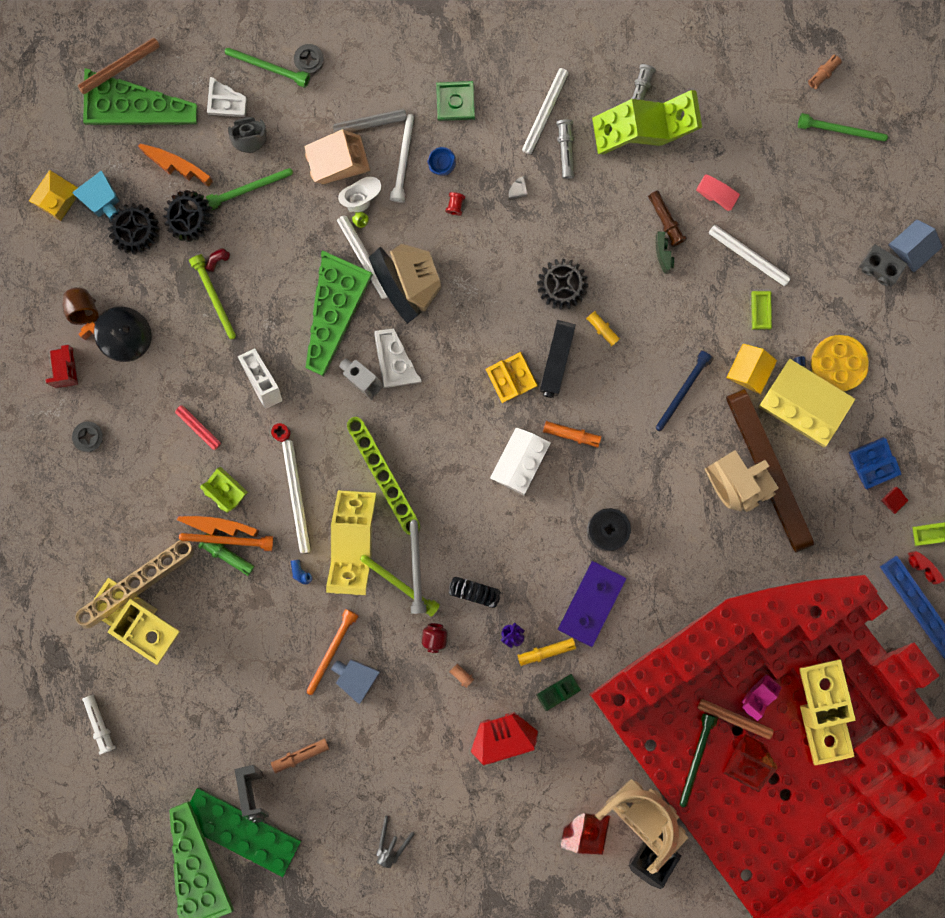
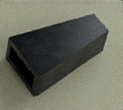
(557, 358)

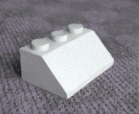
(520, 460)

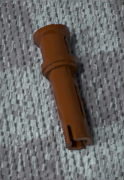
(670, 226)

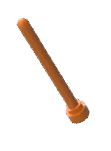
(264, 543)
(348, 619)

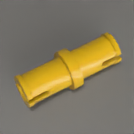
(603, 328)

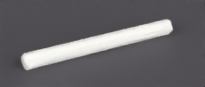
(296, 496)

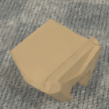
(416, 274)

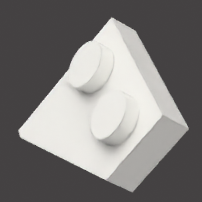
(225, 101)

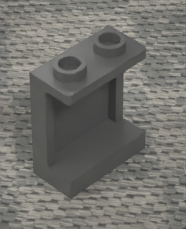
(244, 777)

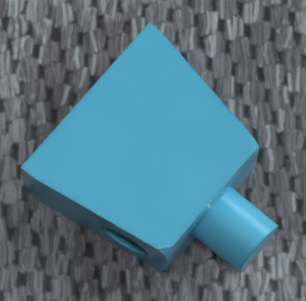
(98, 195)

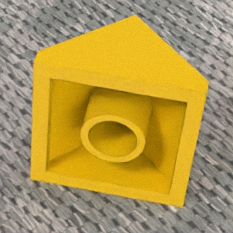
(752, 368)

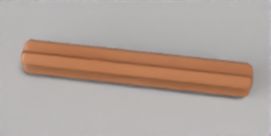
(735, 719)

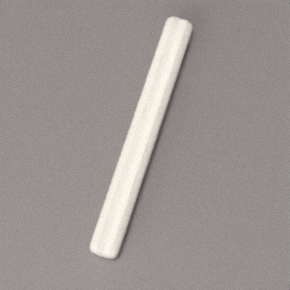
(545, 111)
(360, 251)
(749, 255)

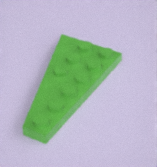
(130, 104)
(196, 876)

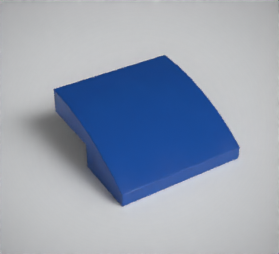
(875, 463)

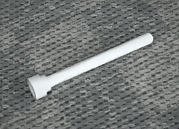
(398, 194)

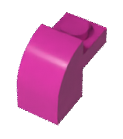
(760, 696)

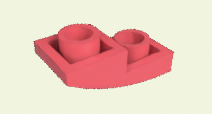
(718, 191)

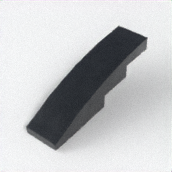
(391, 284)

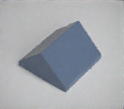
(916, 244)

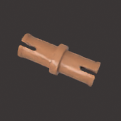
(824, 71)

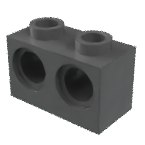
(884, 260)

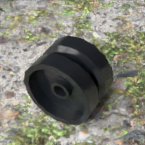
(616, 521)

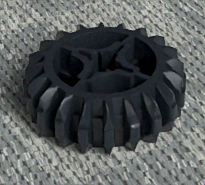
(181, 204)
(132, 214)
(572, 271)
(474, 592)

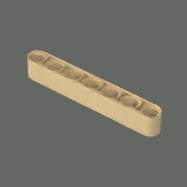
(125, 584)

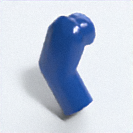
(299, 574)

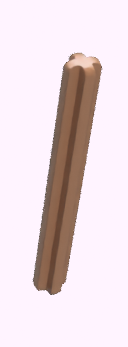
(118, 66)

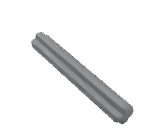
(371, 121)

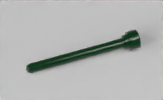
(708, 723)

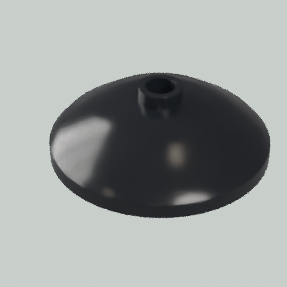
(117, 343)

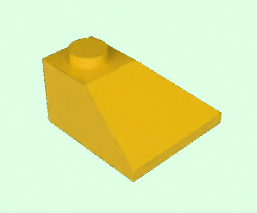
(54, 195)

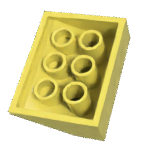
(807, 403)

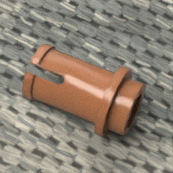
(459, 673)

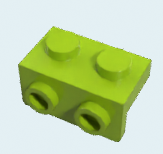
(224, 490)

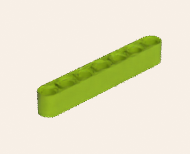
(376, 469)

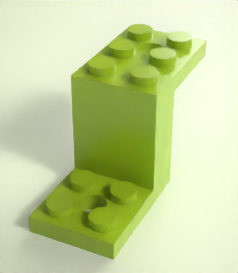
(647, 122)

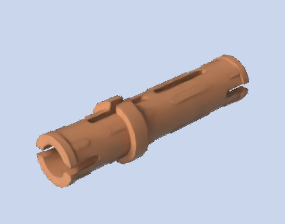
(299, 756)

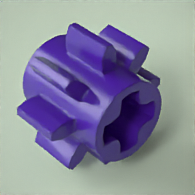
(512, 635)

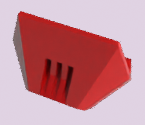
(503, 738)

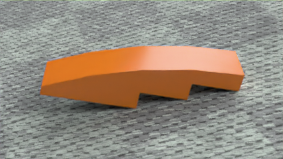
(172, 162)
(212, 525)

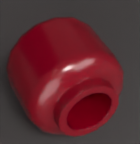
(434, 637)

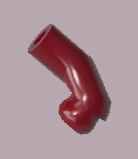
(220, 254)

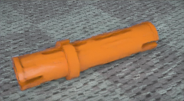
(572, 434)

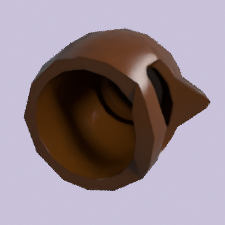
(75, 303)

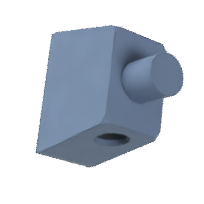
(355, 678)

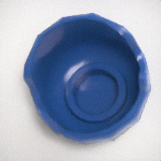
(441, 161)

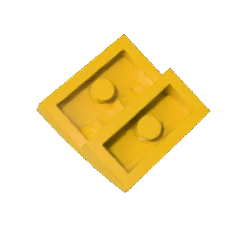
(512, 377)

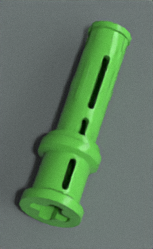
(229, 557)

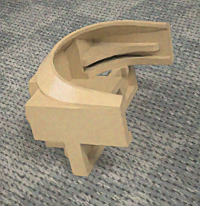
(739, 486)
(648, 819)

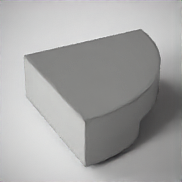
(518, 188)

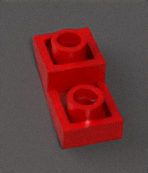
(920, 562)

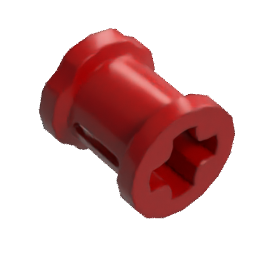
(455, 204)
(277, 427)

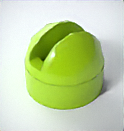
(363, 222)

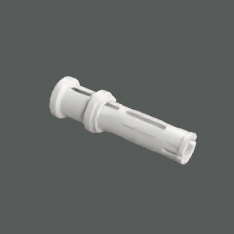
(89, 702)

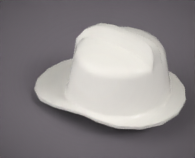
(359, 194)

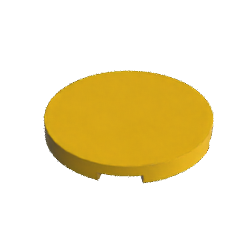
(840, 361)

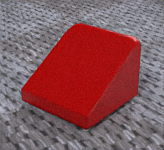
(895, 500)

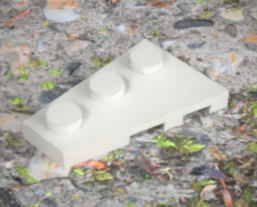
(393, 360)

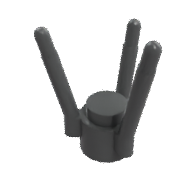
(386, 856)

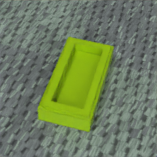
(761, 310)

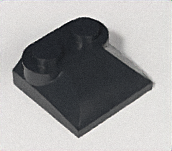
(644, 858)

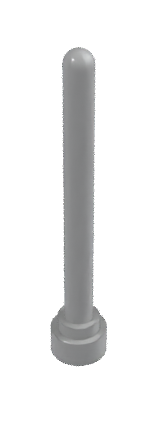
(417, 605)

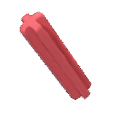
(197, 427)

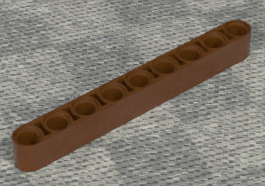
(760, 450)

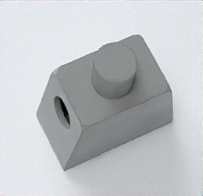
(361, 378)

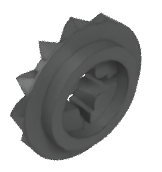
(303, 52)
(80, 432)

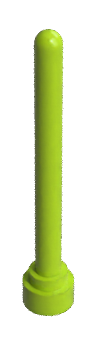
(198, 263)
(431, 606)

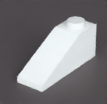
(260, 378)

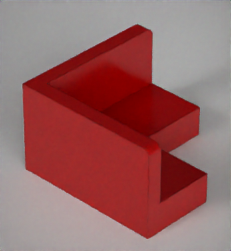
(63, 367)

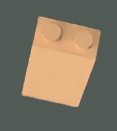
(336, 157)

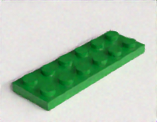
(254, 841)

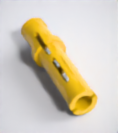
(539, 654)

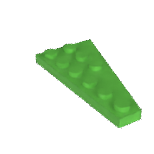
(336, 300)

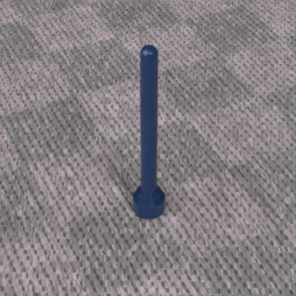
(703, 360)

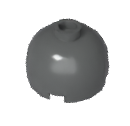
(248, 134)

